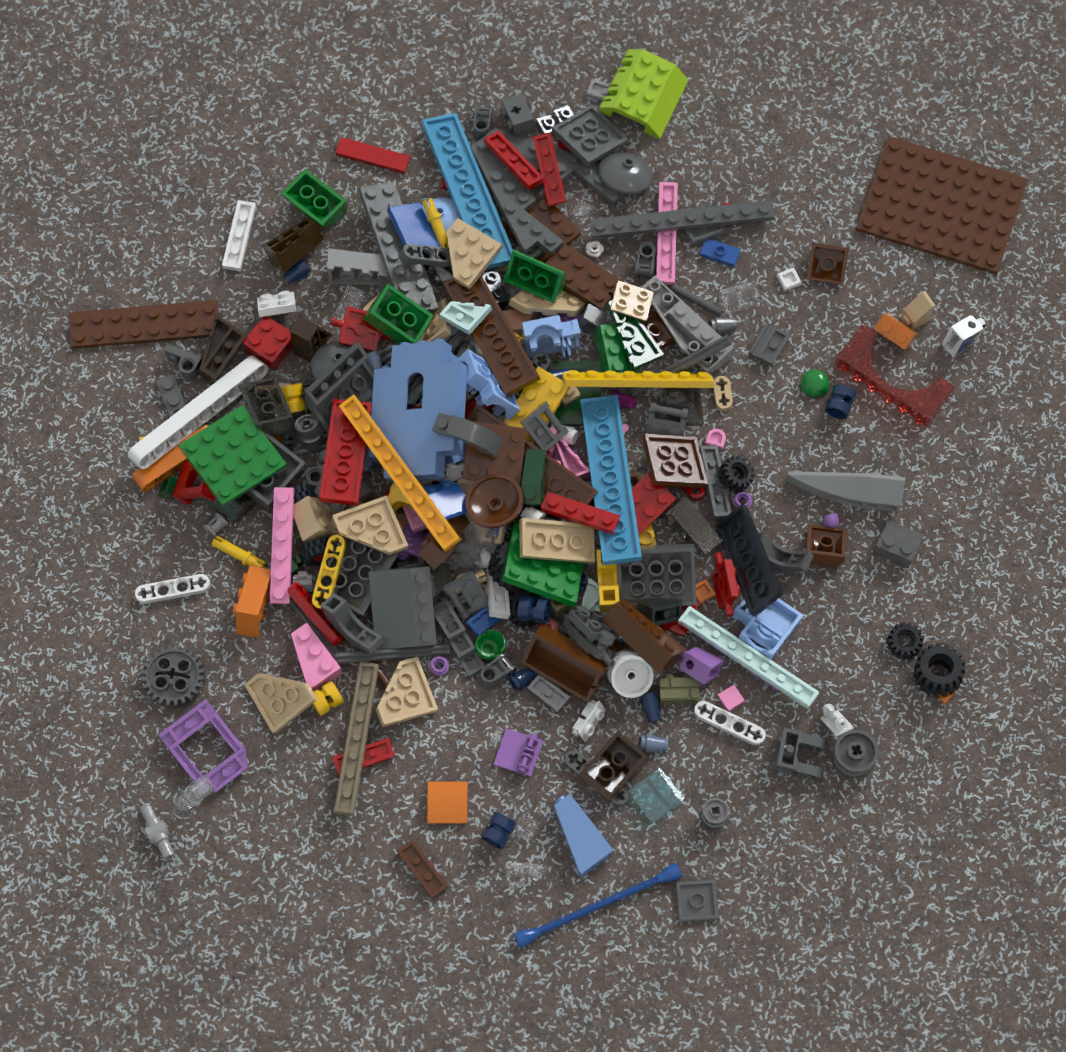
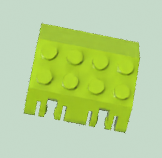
(645, 90)

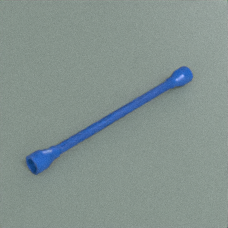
(526, 936)

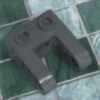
(786, 753)

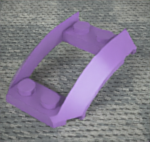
(190, 723)

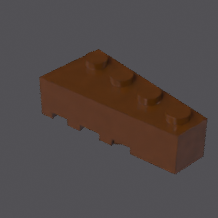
(644, 636)

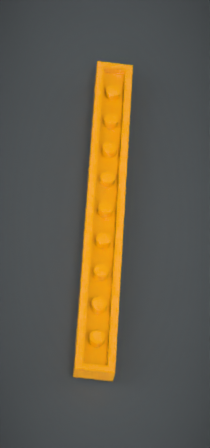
(400, 473)

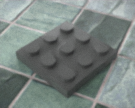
(589, 135)

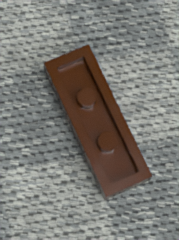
(422, 869)

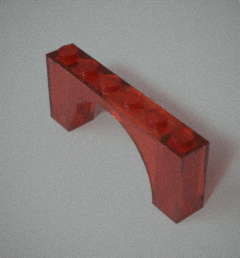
(920, 404)

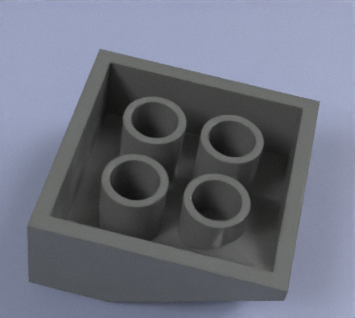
(295, 467)

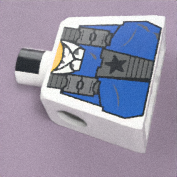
(967, 330)

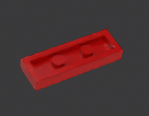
(374, 754)

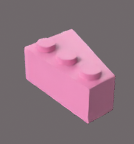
(565, 456)
(314, 658)

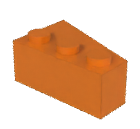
(252, 601)

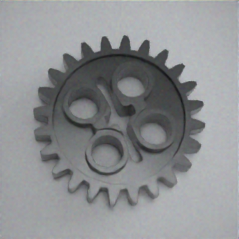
(170, 693)

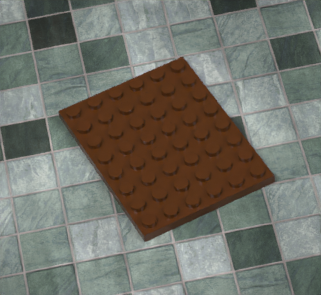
(942, 205)

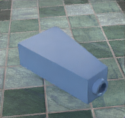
(582, 837)

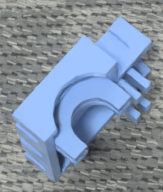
(550, 336)
(483, 379)
(769, 627)

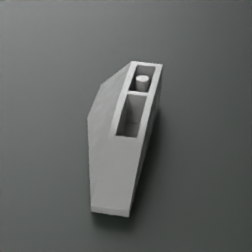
(686, 326)
(853, 489)

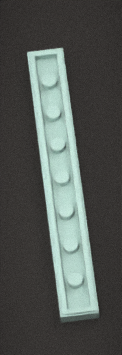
(748, 657)

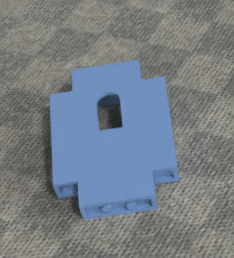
(411, 429)

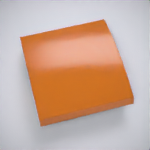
(447, 801)

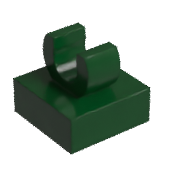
(167, 487)
(297, 562)

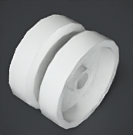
(630, 684)

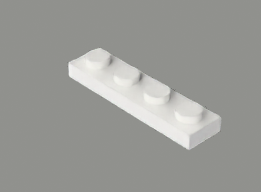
(239, 235)

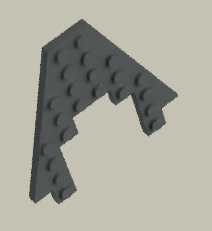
(514, 198)

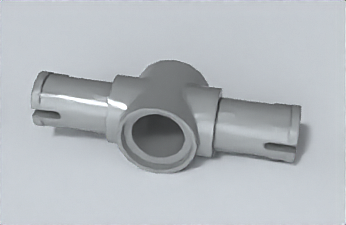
(157, 831)

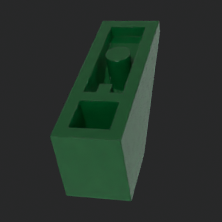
(534, 478)

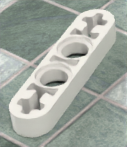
(172, 586)
(731, 719)

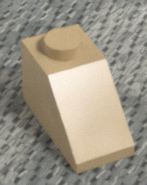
(918, 311)

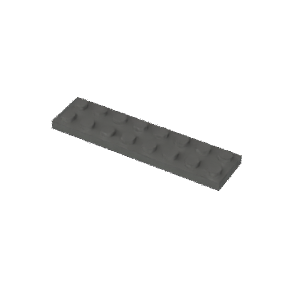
(405, 277)

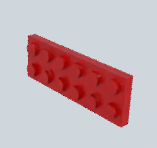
(343, 459)

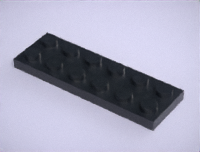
(750, 560)

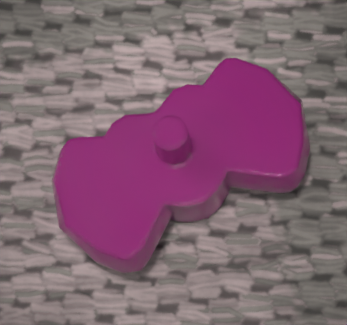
(624, 399)

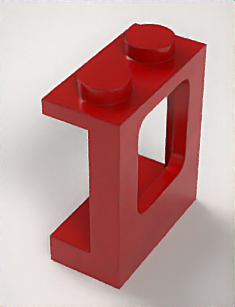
(185, 492)

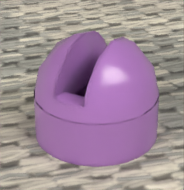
(831, 520)

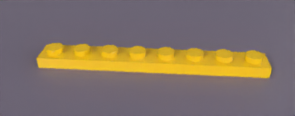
(631, 379)

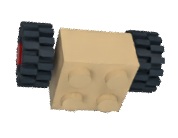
(314, 524)

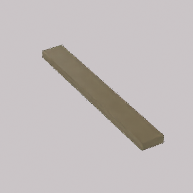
(356, 739)

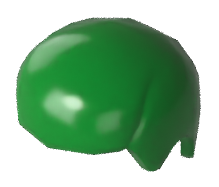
(815, 383)
(490, 644)

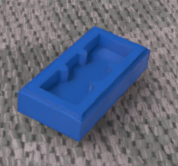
(720, 252)
(482, 622)

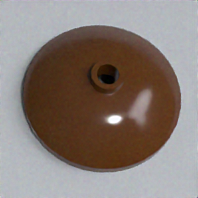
(492, 491)

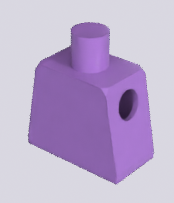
(701, 664)

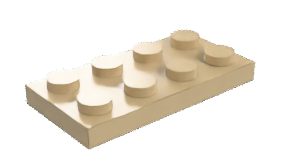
(556, 541)

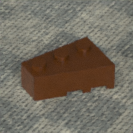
(430, 548)

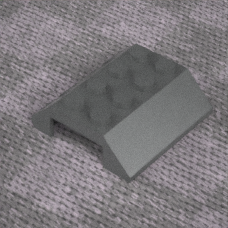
(340, 381)

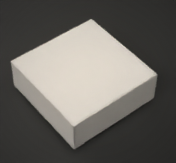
(789, 279)

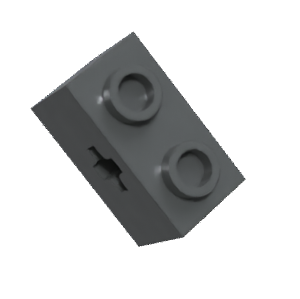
(518, 115)

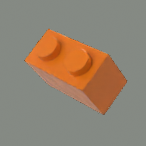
(896, 331)

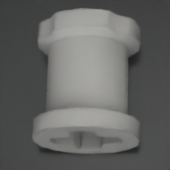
(215, 525)

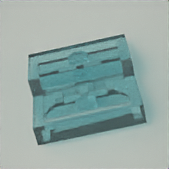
(656, 795)

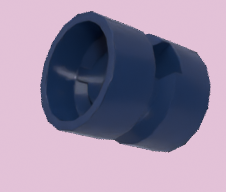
(840, 401)
(534, 609)
(499, 829)

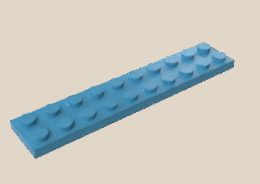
(465, 181)
(611, 477)

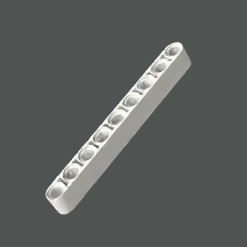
(196, 413)

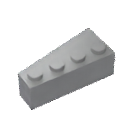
(355, 268)

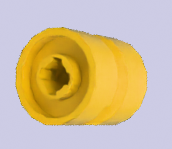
(293, 396)
(322, 705)

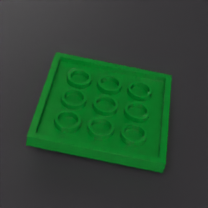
(232, 456)
(544, 577)

